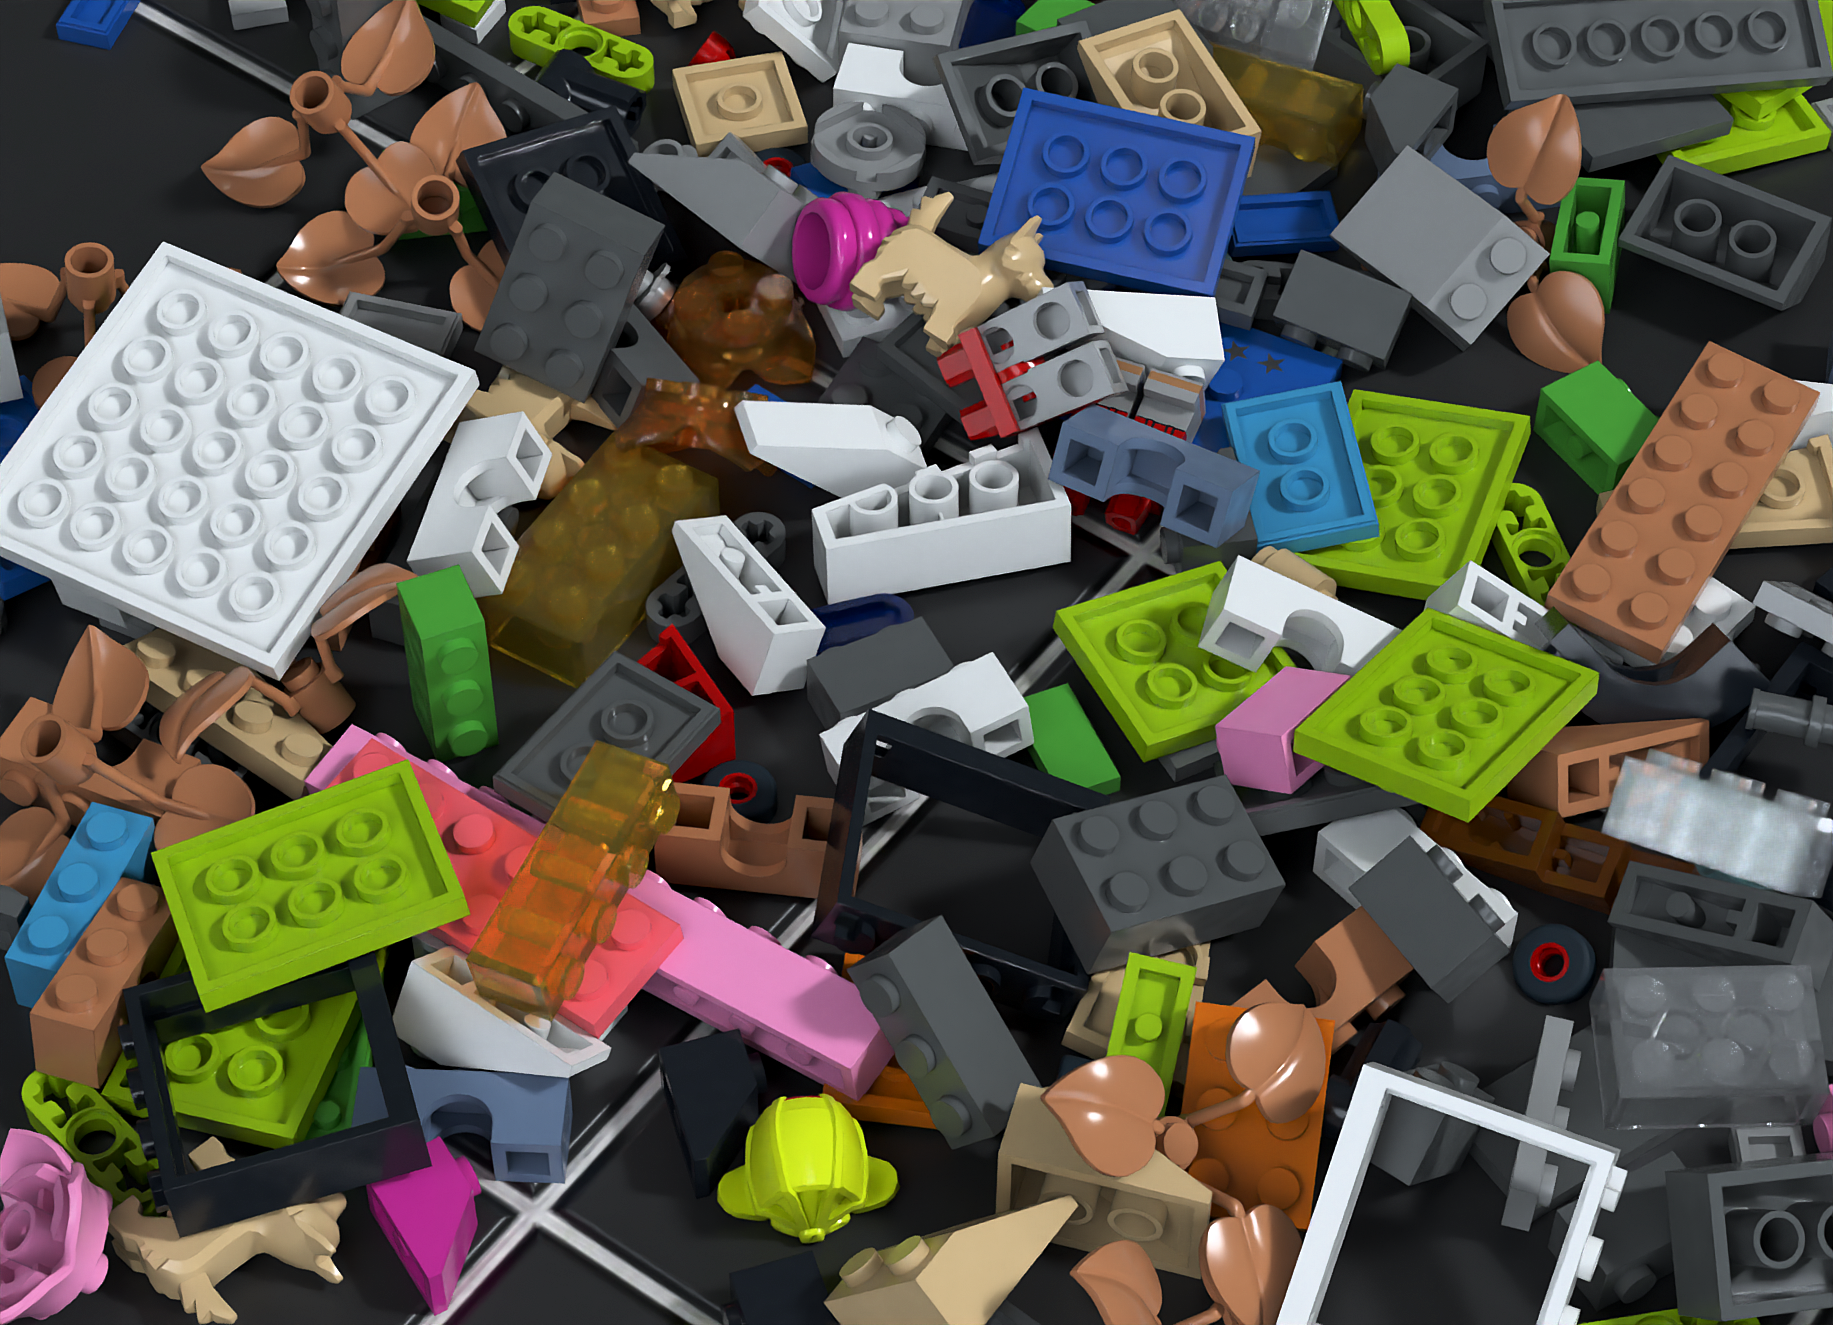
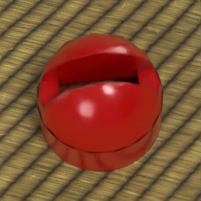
(714, 49)

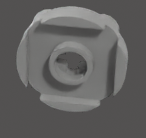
(868, 148)

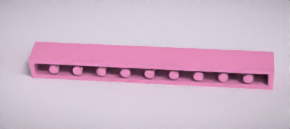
(720, 969)

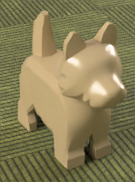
(944, 282)
(548, 413)
(194, 1264)

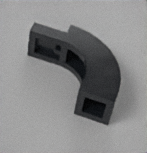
(1702, 681)

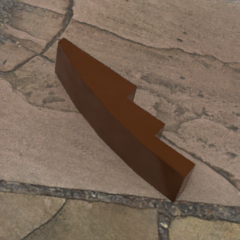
(1542, 851)

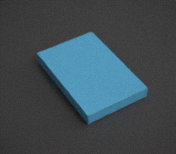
(1309, 465)

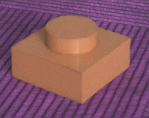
(612, 16)

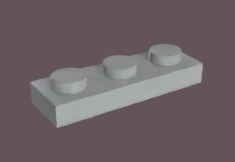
(1554, 1069)

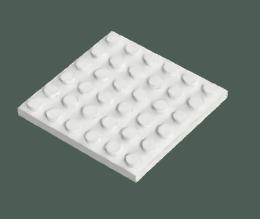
(223, 457)

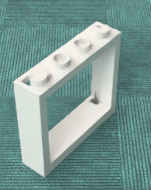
(1352, 1158)

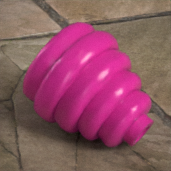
(834, 242)

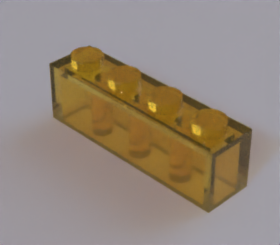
(1296, 108)
(574, 881)

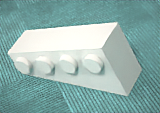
(945, 525)

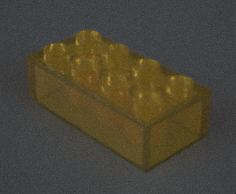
(595, 560)

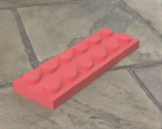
(486, 858)

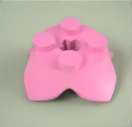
(48, 1228)

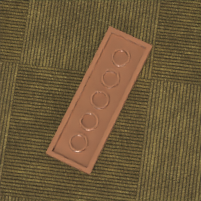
(1682, 502)

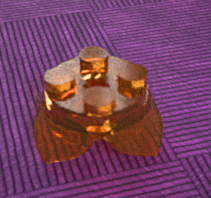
(739, 319)
(690, 416)

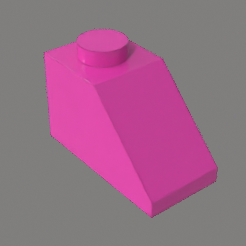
(430, 1221)

